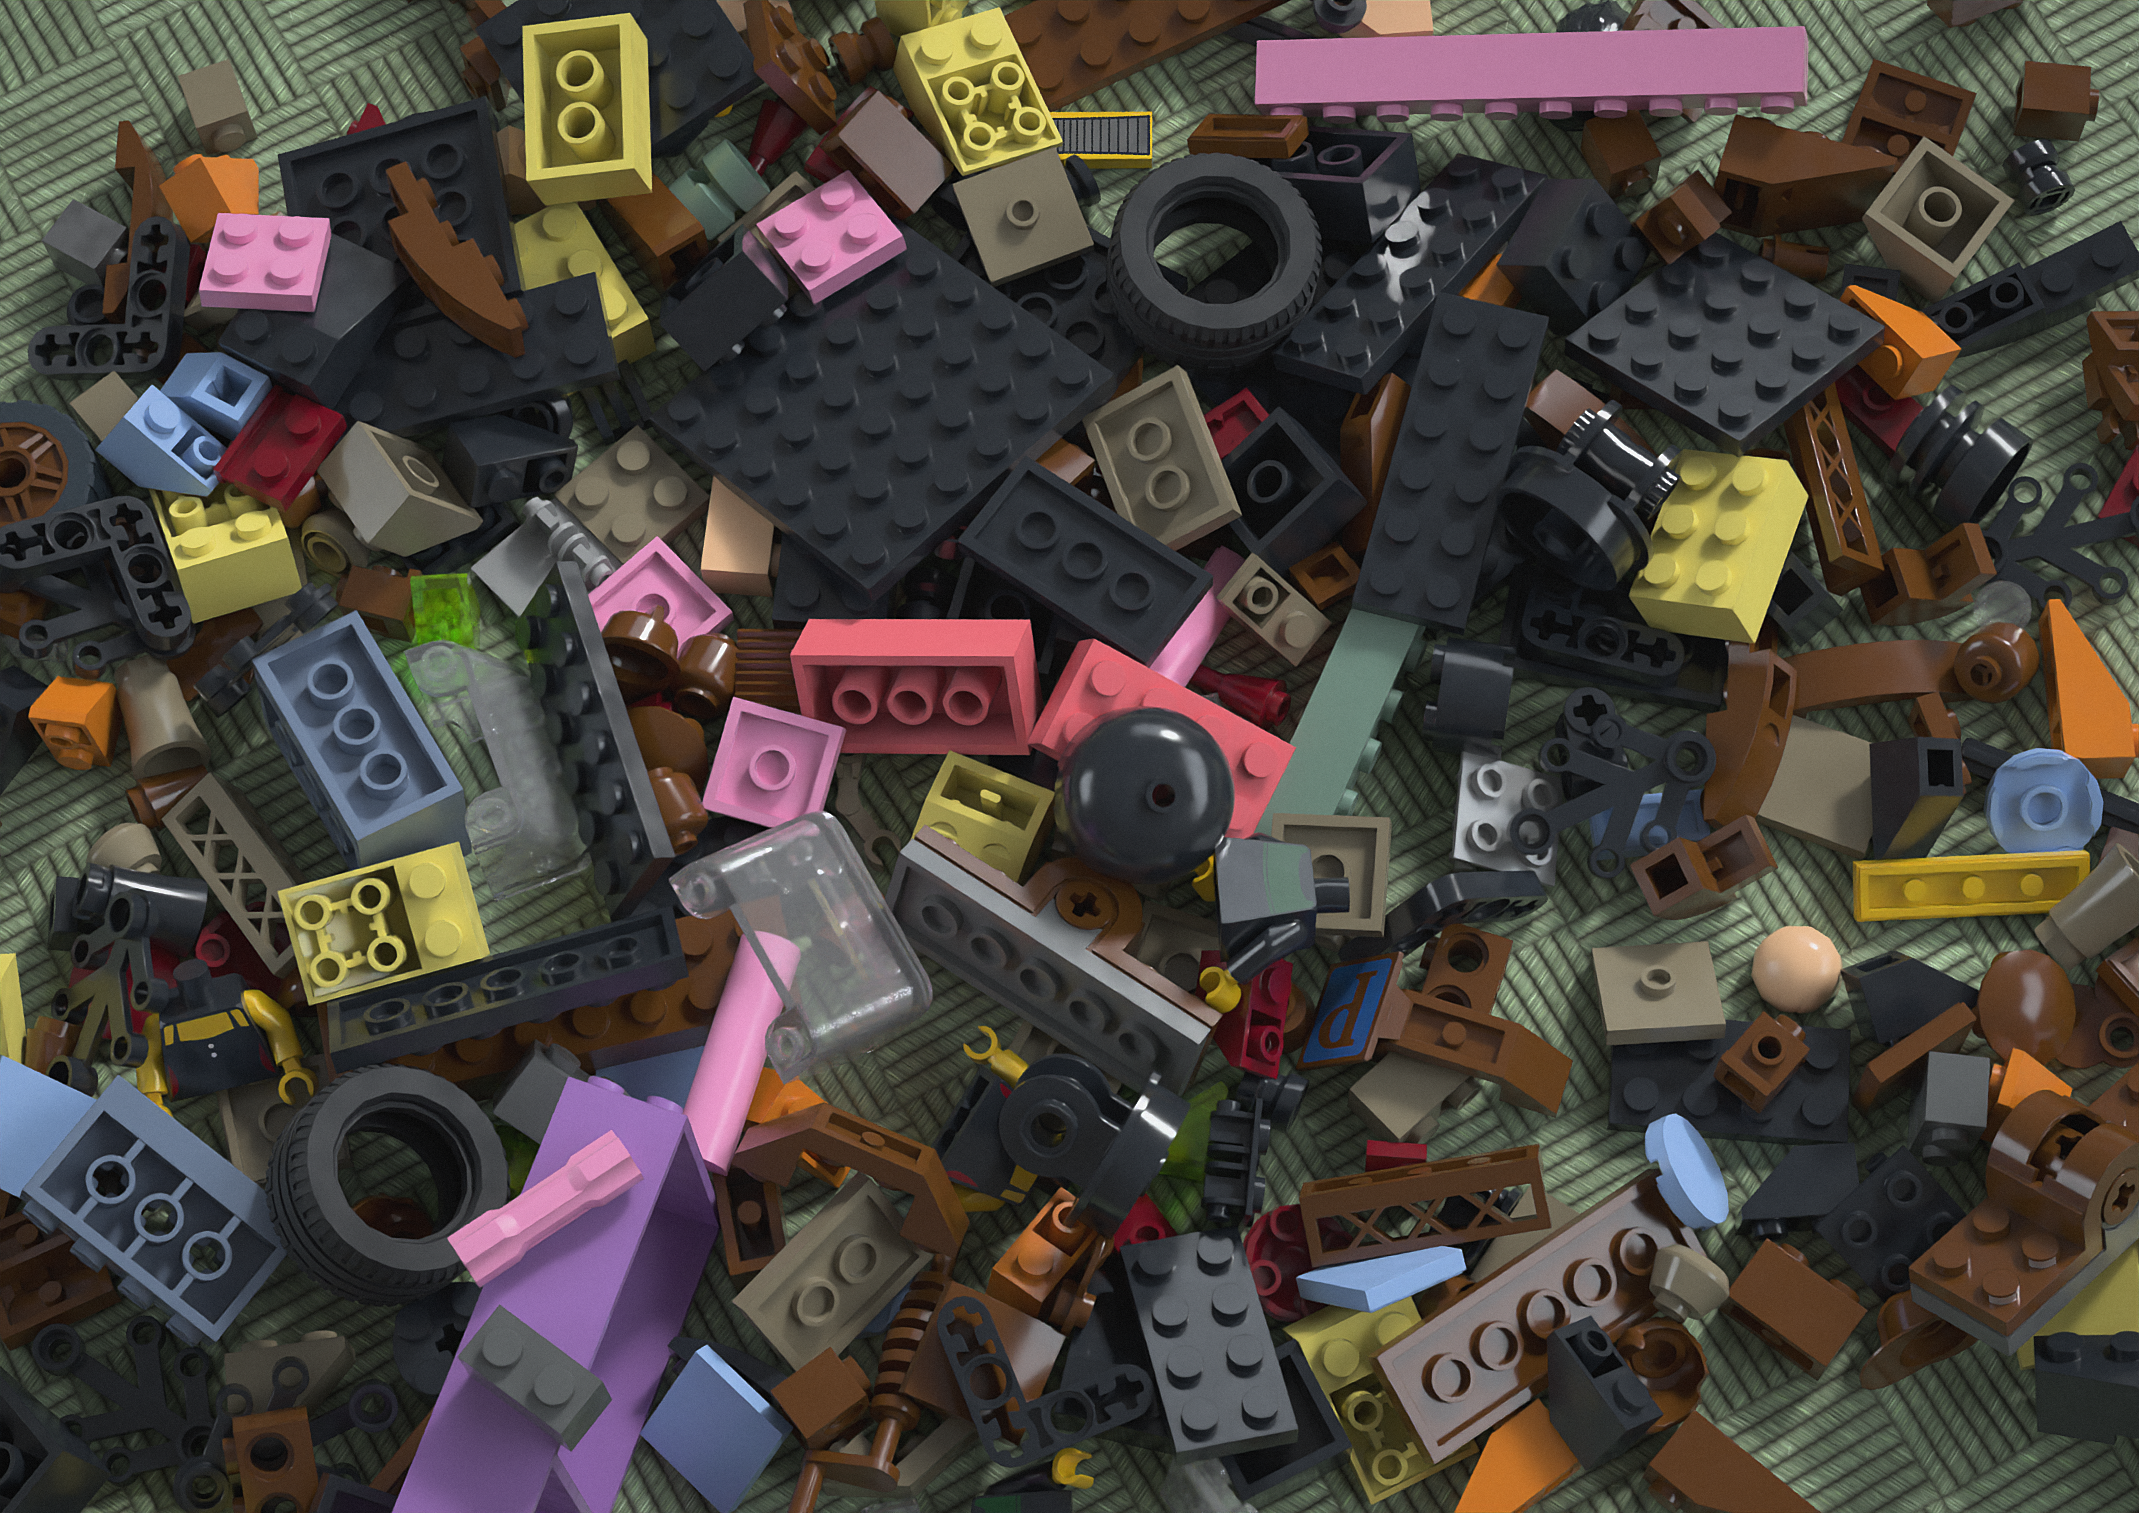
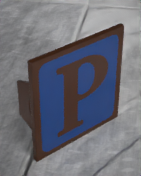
(1354, 1011)

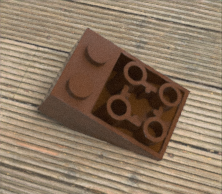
(1795, 179)

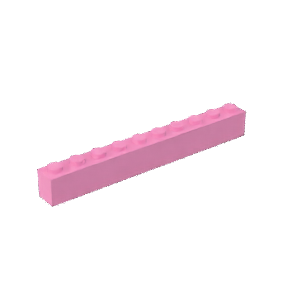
(1535, 74)

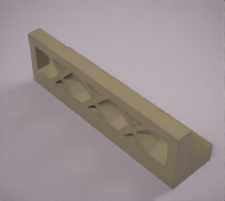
(257, 850)

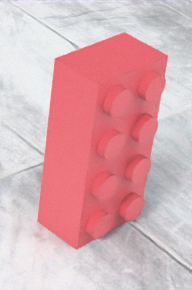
(1107, 680)
(921, 684)

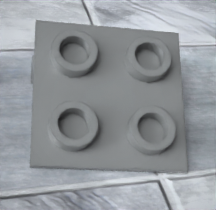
(528, 554)
(1486, 801)

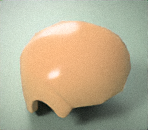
(1797, 969)

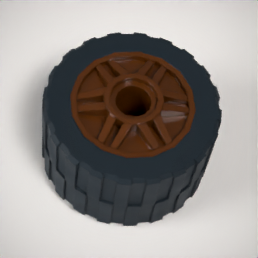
(46, 467)

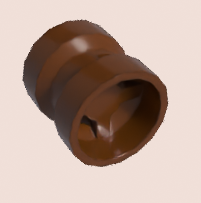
(859, 53)

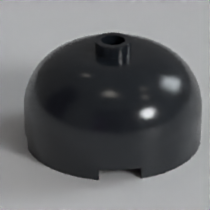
(1108, 788)

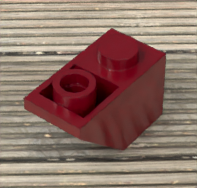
(1254, 1028)

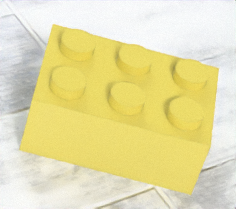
(587, 109)
(563, 245)
(1720, 546)

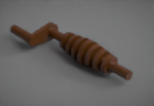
(888, 1407)

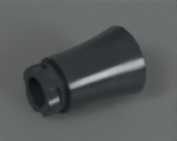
(178, 900)

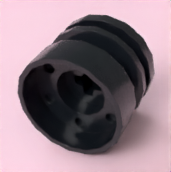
(1952, 455)

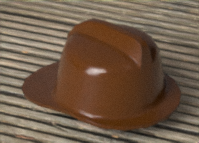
(641, 652)
(1910, 1341)

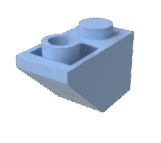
(217, 391)
(163, 447)

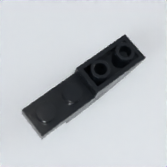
(2039, 296)

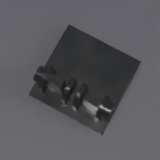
(1234, 1186)
(1890, 1221)

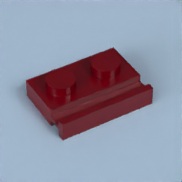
(280, 448)

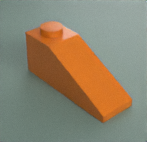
(2083, 701)
(1518, 1464)

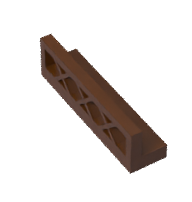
(1835, 494)
(1421, 1183)

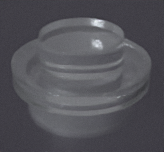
(2002, 603)

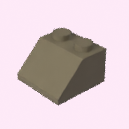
(1933, 219)
(394, 492)

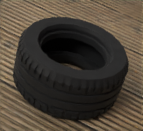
(1212, 191)
(314, 1214)

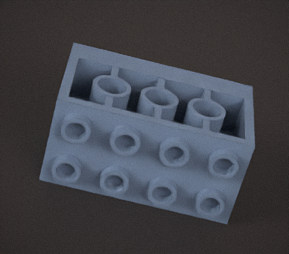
(359, 746)
(164, 1170)

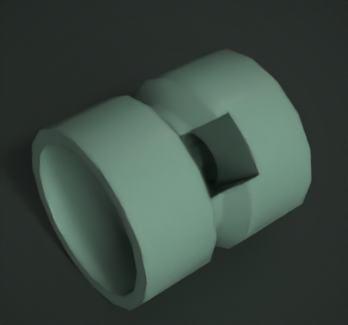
(720, 188)

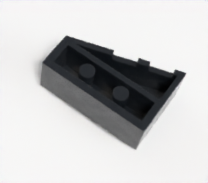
(2087, 1385)

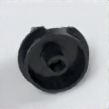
(1585, 499)
(1093, 1138)

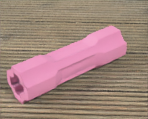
(585, 1182)

